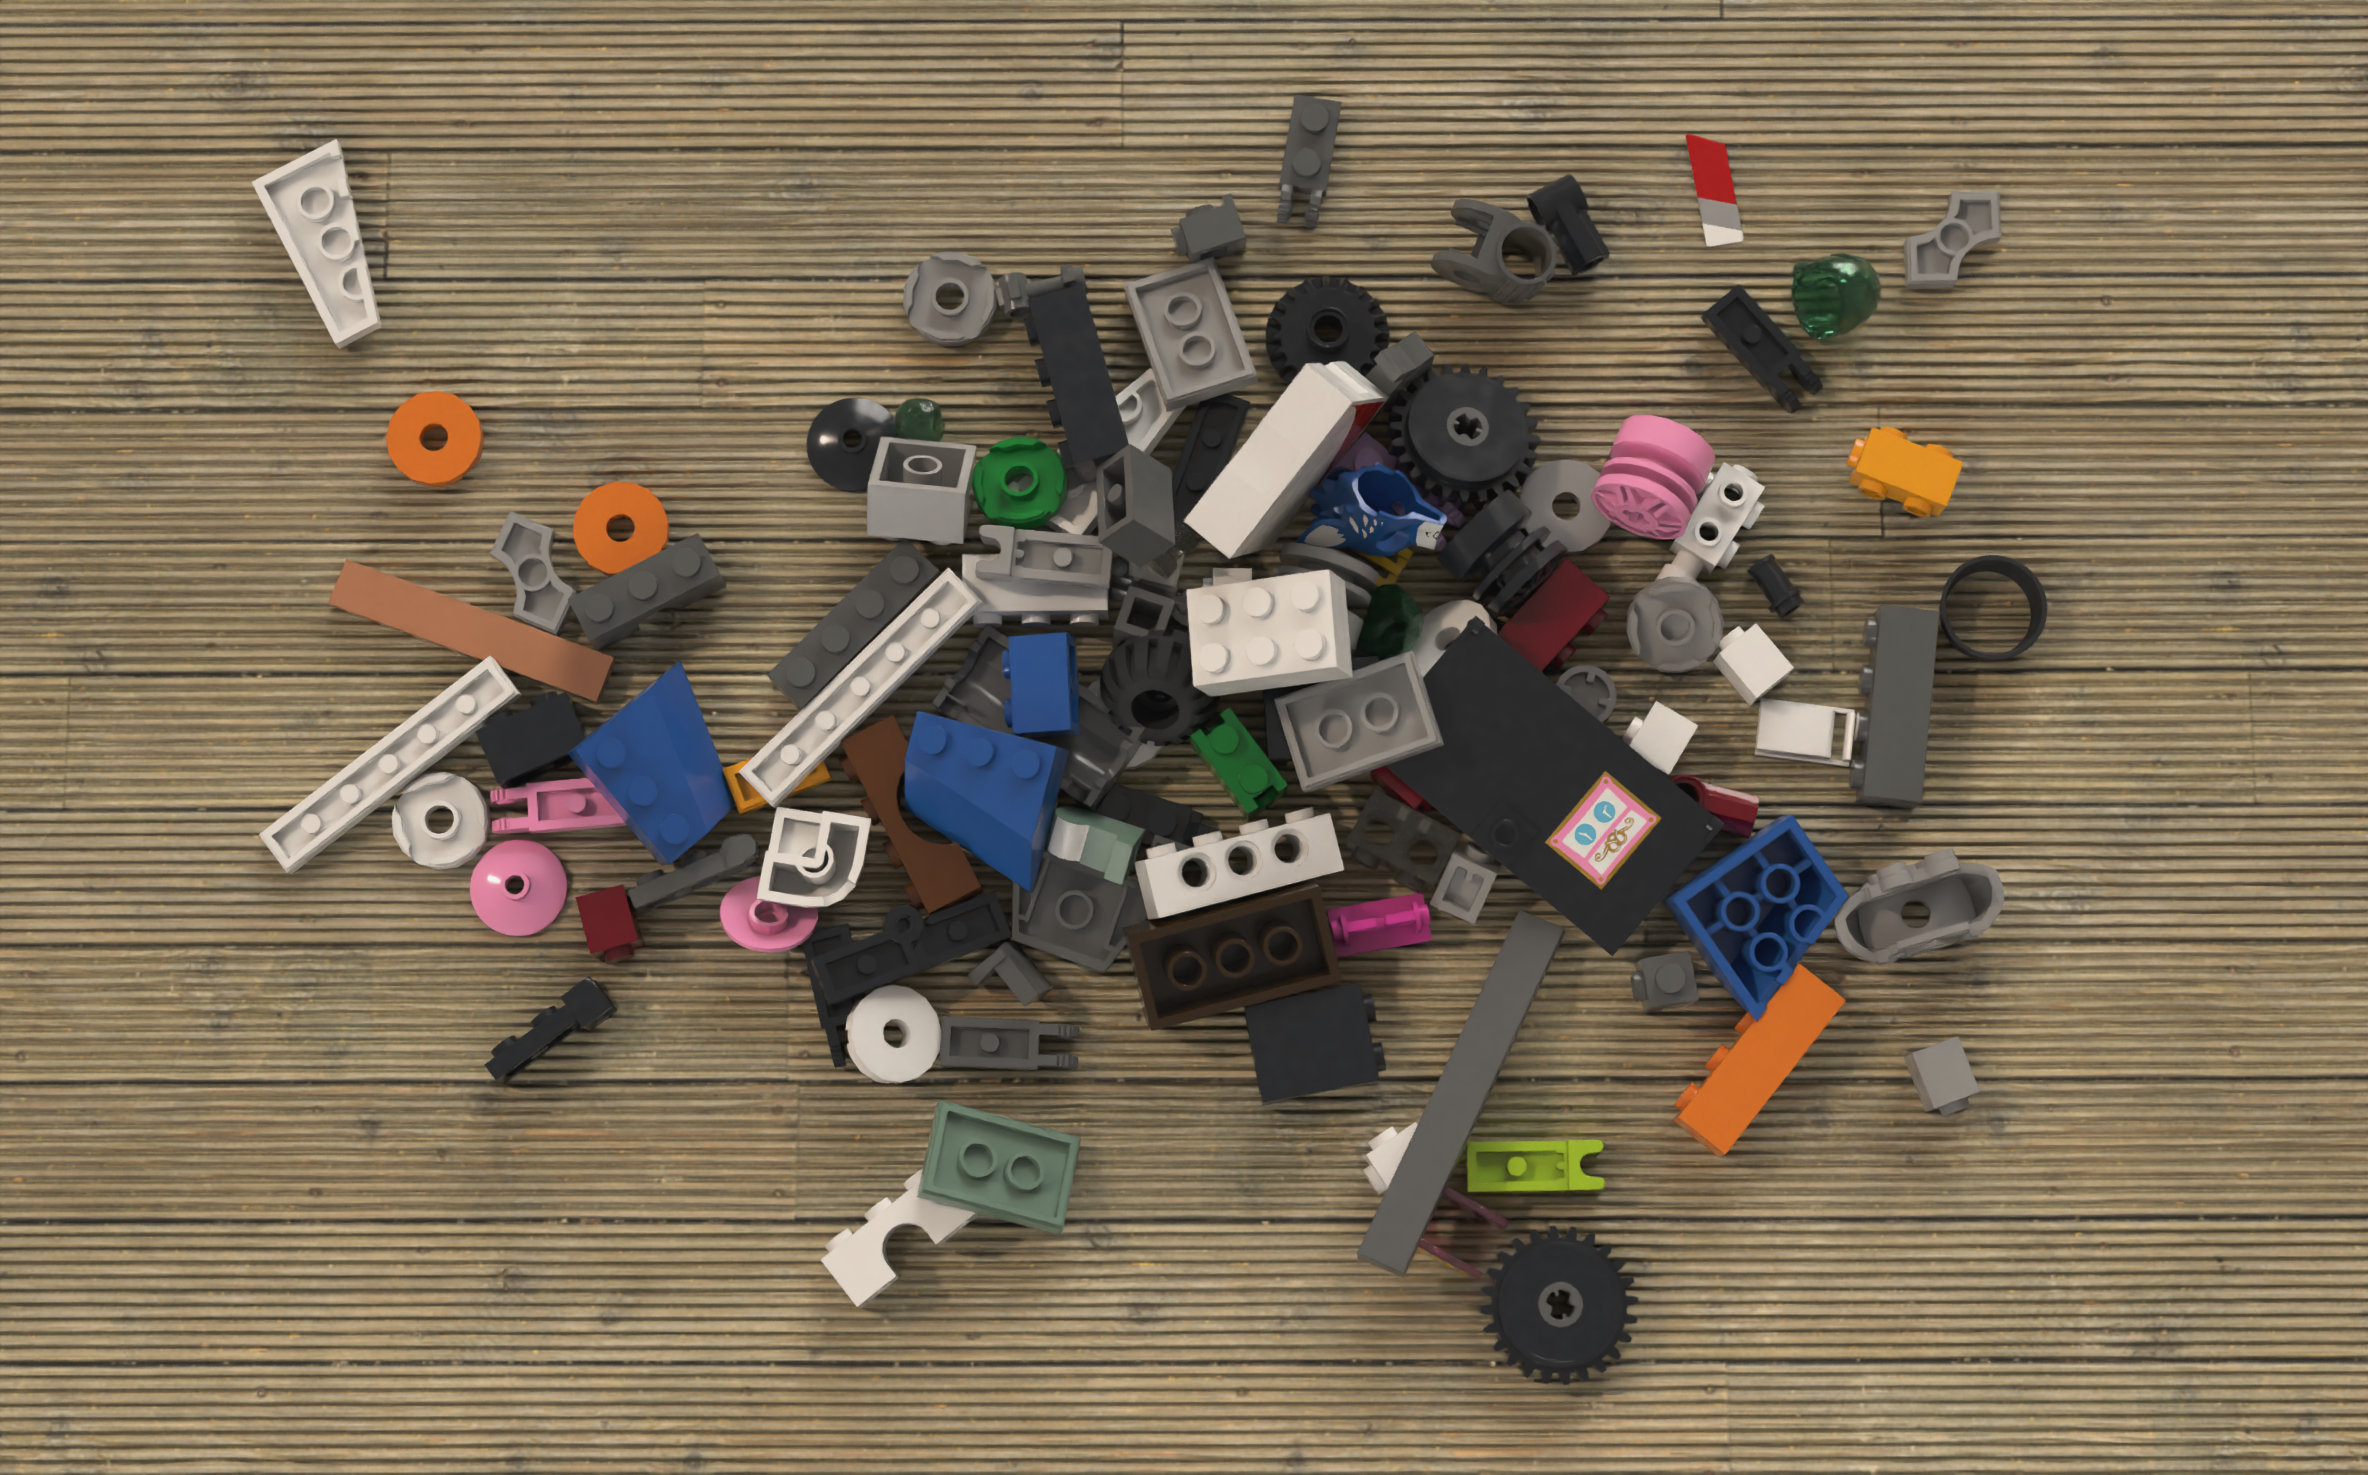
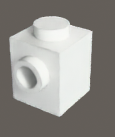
(1660, 737)
(1386, 1155)

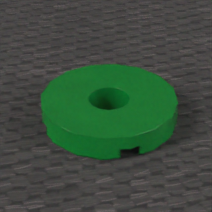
(1024, 508)

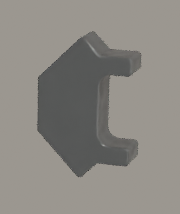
(1400, 366)

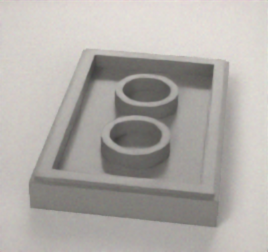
(1190, 334)
(1358, 722)

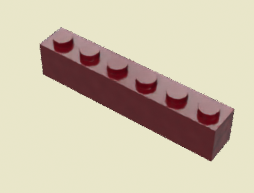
(1538, 632)

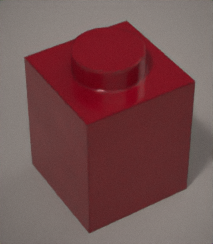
(610, 924)

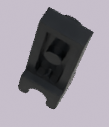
(585, 1007)

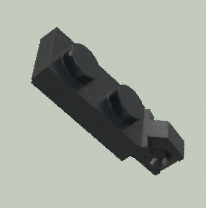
(1154, 815)

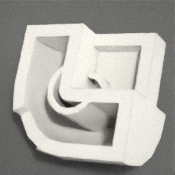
(813, 857)

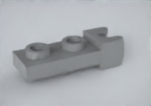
(1045, 558)

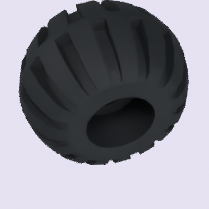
(1152, 687)

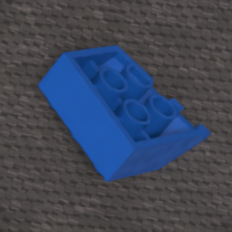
(659, 767)
(984, 791)
(1759, 911)

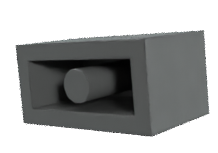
(1135, 505)

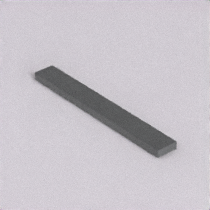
(1460, 1094)

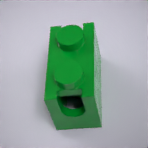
(1239, 764)

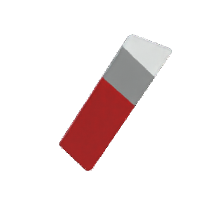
(1714, 191)

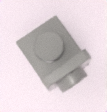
(1466, 881)

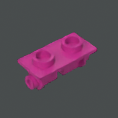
(1379, 925)

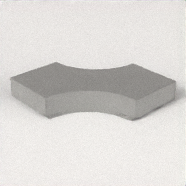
(1935, 257)
(527, 553)

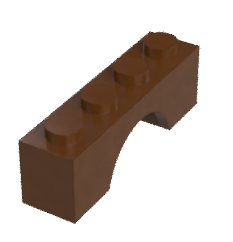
(937, 871)

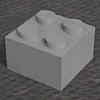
(921, 490)

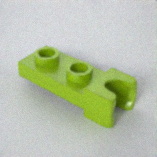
(1530, 1166)

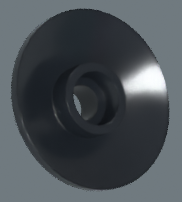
(829, 456)

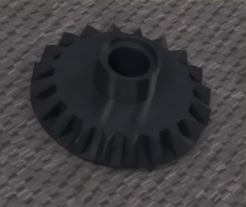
(1321, 302)

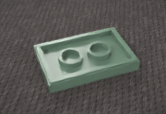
(999, 1167)

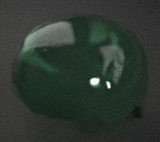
(1391, 623)

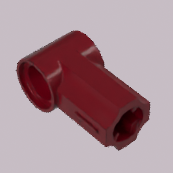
(1732, 807)

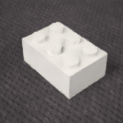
(1269, 633)

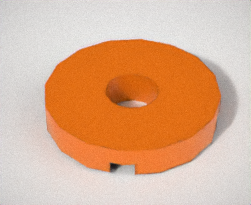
(421, 415)
(612, 503)

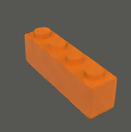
(1756, 1062)

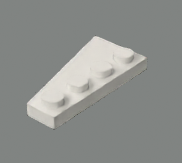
(321, 233)
(1144, 424)

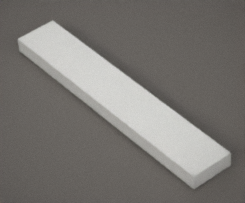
(861, 687)
(390, 765)

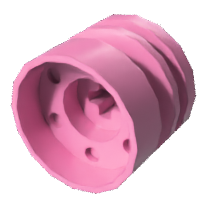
(1653, 477)

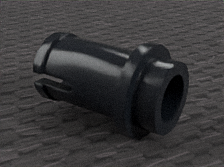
(1776, 586)

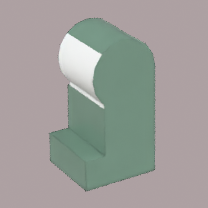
(1095, 841)

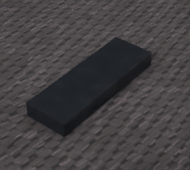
(1206, 450)

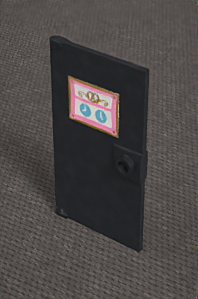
(1552, 790)

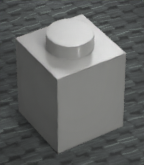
(1942, 1076)

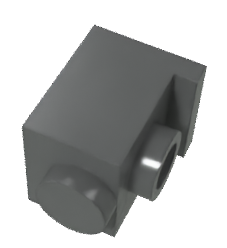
(1210, 232)

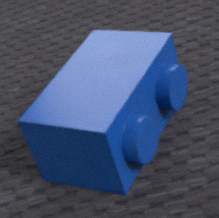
(1042, 686)

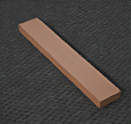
(472, 631)

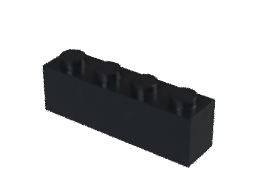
(1079, 380)

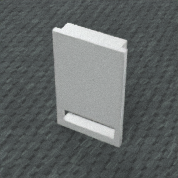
(1801, 732)

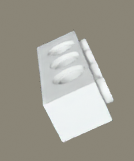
(1313, 856)

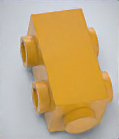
(1903, 471)

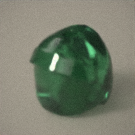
(919, 420)

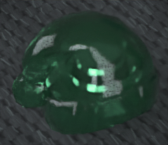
(1834, 294)

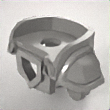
(1959, 898)

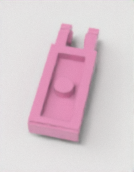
(556, 807)

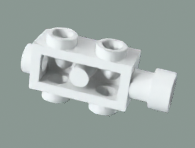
(1717, 516)

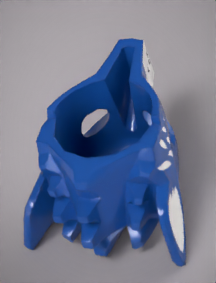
(1358, 513)

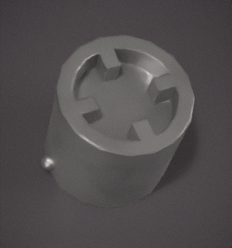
(1591, 689)

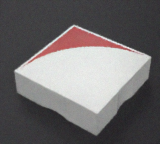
(1286, 458)

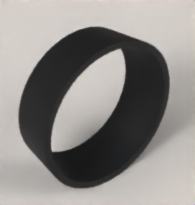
(2019, 574)

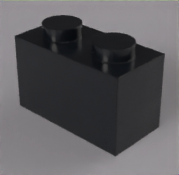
(532, 740)

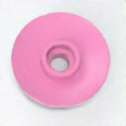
(535, 905)
(764, 924)

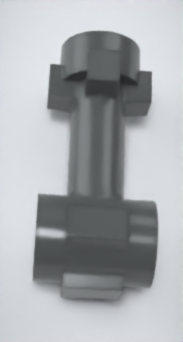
(1015, 291)

